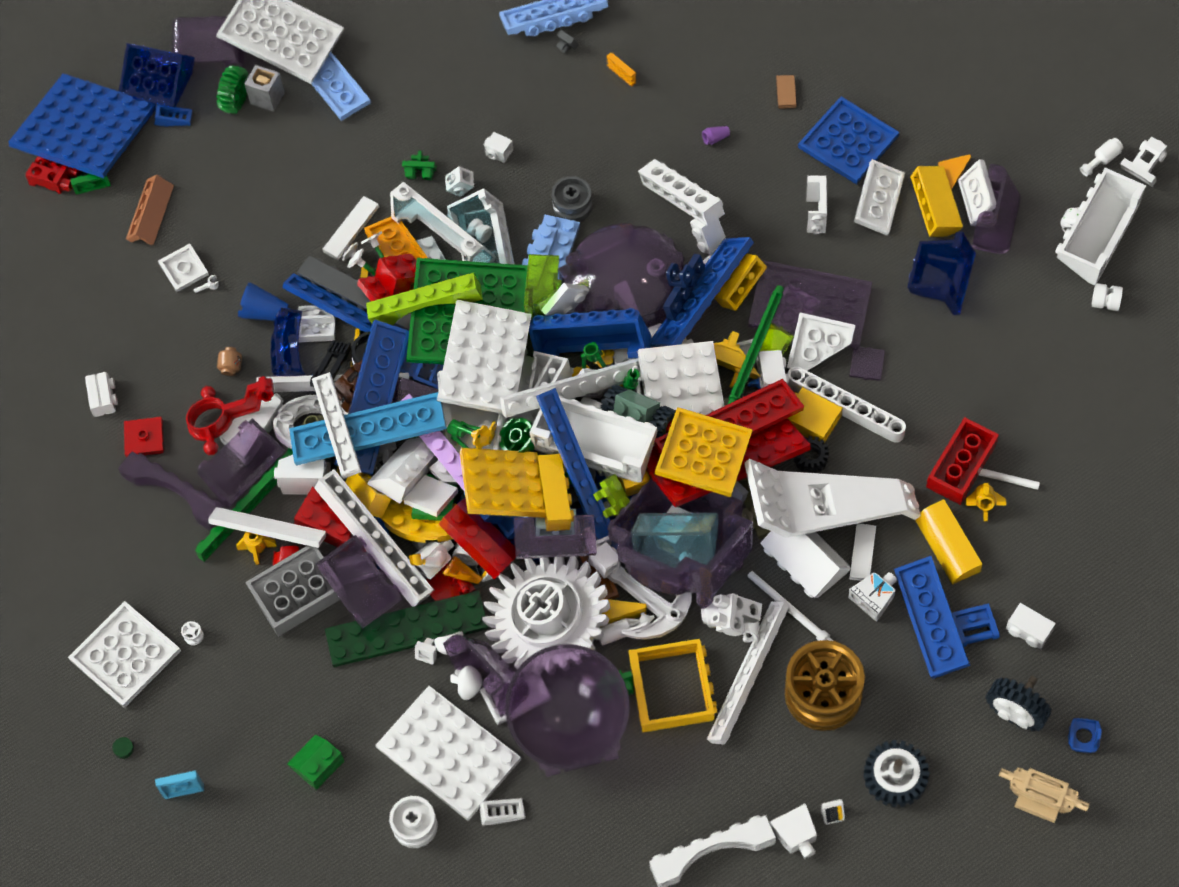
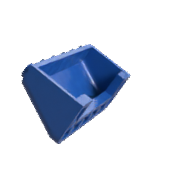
(573, 331)

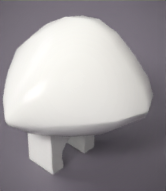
(468, 681)

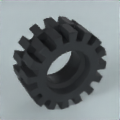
(813, 465)

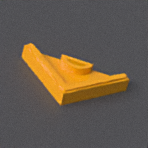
(955, 168)
(459, 570)

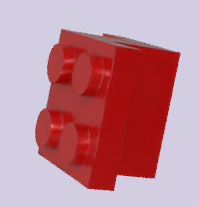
(391, 277)

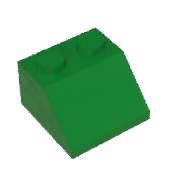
(316, 761)

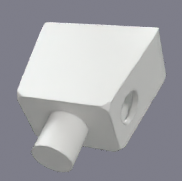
(796, 831)

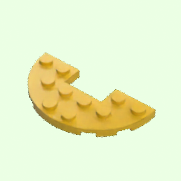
(399, 521)

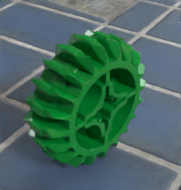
(232, 89)

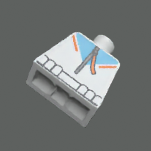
(874, 594)

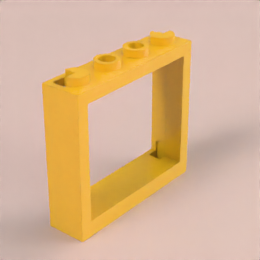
(669, 650)

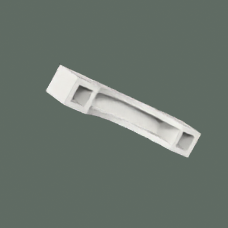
(751, 835)

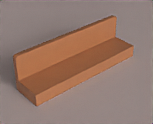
(150, 210)

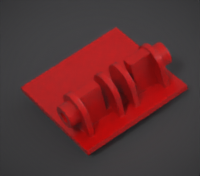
(447, 586)

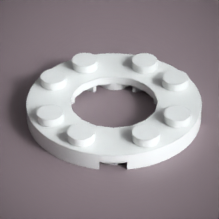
(291, 412)

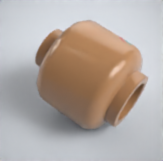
(229, 361)

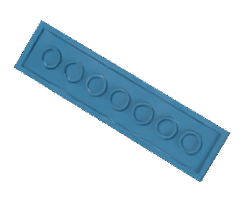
(371, 427)

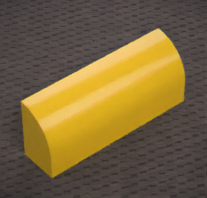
(936, 201)
(948, 542)

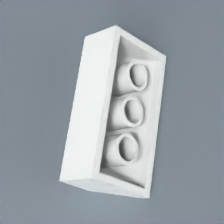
(403, 469)

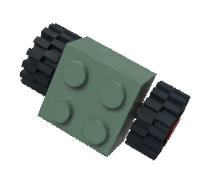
(639, 407)

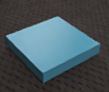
(179, 784)

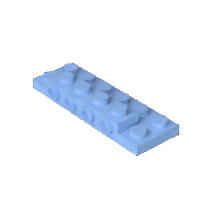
(549, 15)
(554, 237)

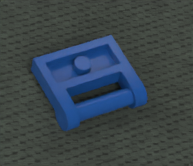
(973, 619)

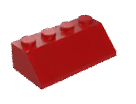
(479, 539)

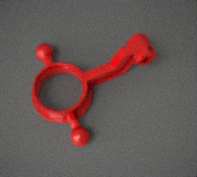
(255, 393)

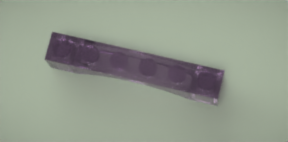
(142, 472)

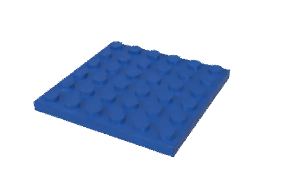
(82, 125)

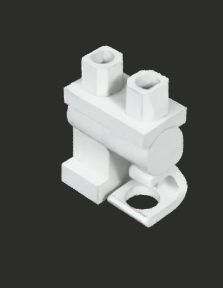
(735, 616)

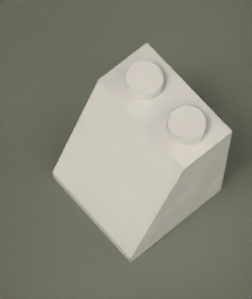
(300, 478)

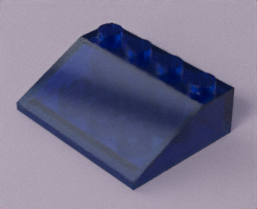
(155, 74)

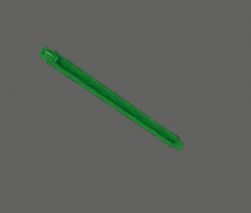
(756, 345)

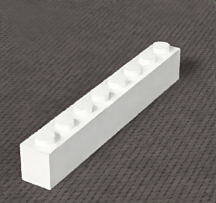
(379, 543)

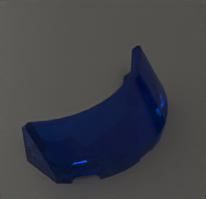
(285, 343)

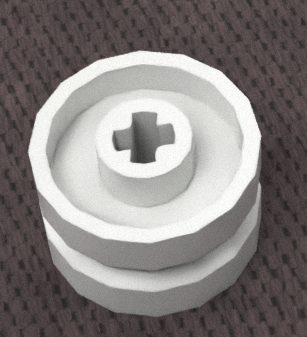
(410, 810)

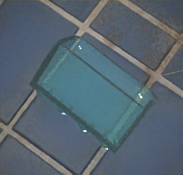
(676, 535)

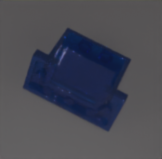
(943, 270)

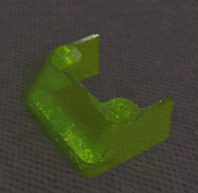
(540, 282)

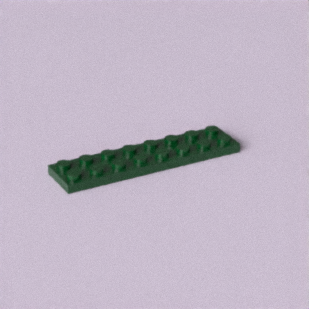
(404, 628)

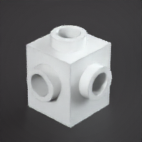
(459, 181)

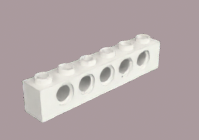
(681, 192)

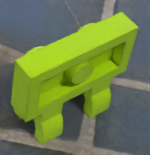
(615, 494)

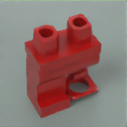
(53, 177)

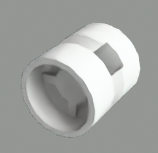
(1107, 297)

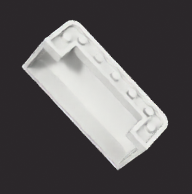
(1100, 224)
(605, 438)

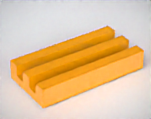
(621, 69)

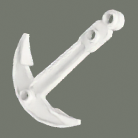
(660, 607)

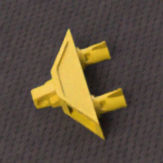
(732, 357)

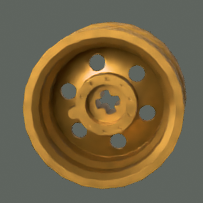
(809, 710)

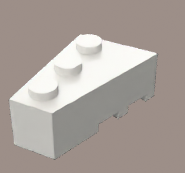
(548, 369)

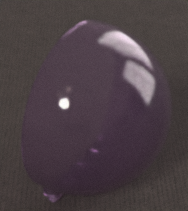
(567, 708)

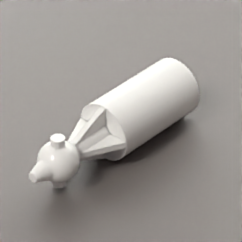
(613, 631)

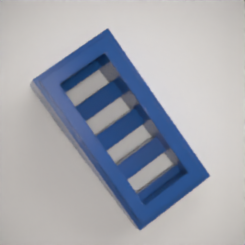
(172, 121)

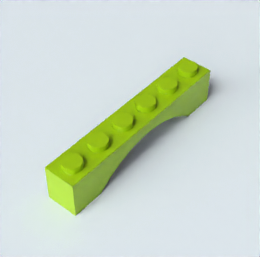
(446, 292)

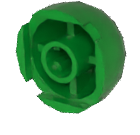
(516, 435)

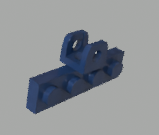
(683, 284)

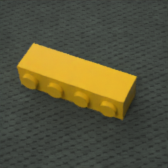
(555, 492)

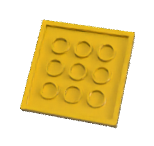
(703, 452)
(502, 482)

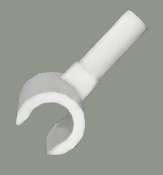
(213, 286)

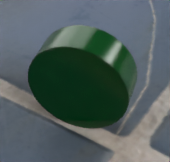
(123, 748)

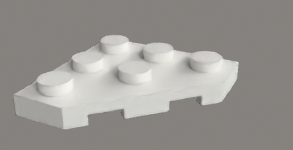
(818, 340)

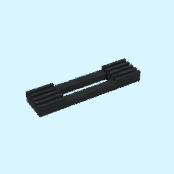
(335, 350)

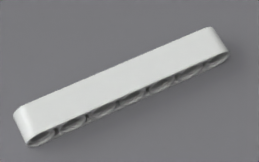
(856, 405)

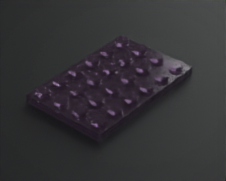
(812, 294)

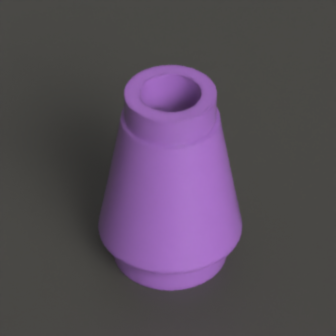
(715, 134)

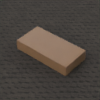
(786, 91)

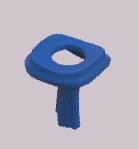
(1091, 725)

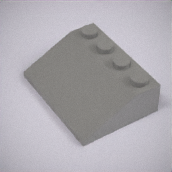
(292, 590)

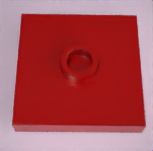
(144, 436)

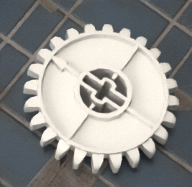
(546, 608)

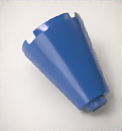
(259, 304)

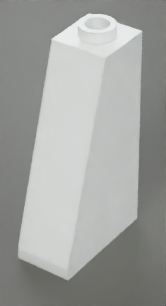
(263, 417)

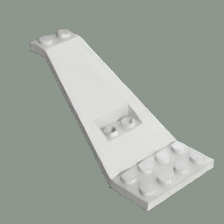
(817, 502)

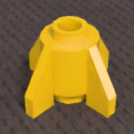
(985, 499)
(255, 544)

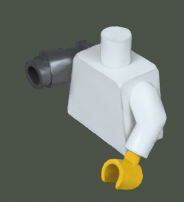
(431, 557)

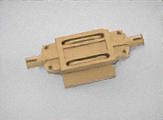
(1042, 794)

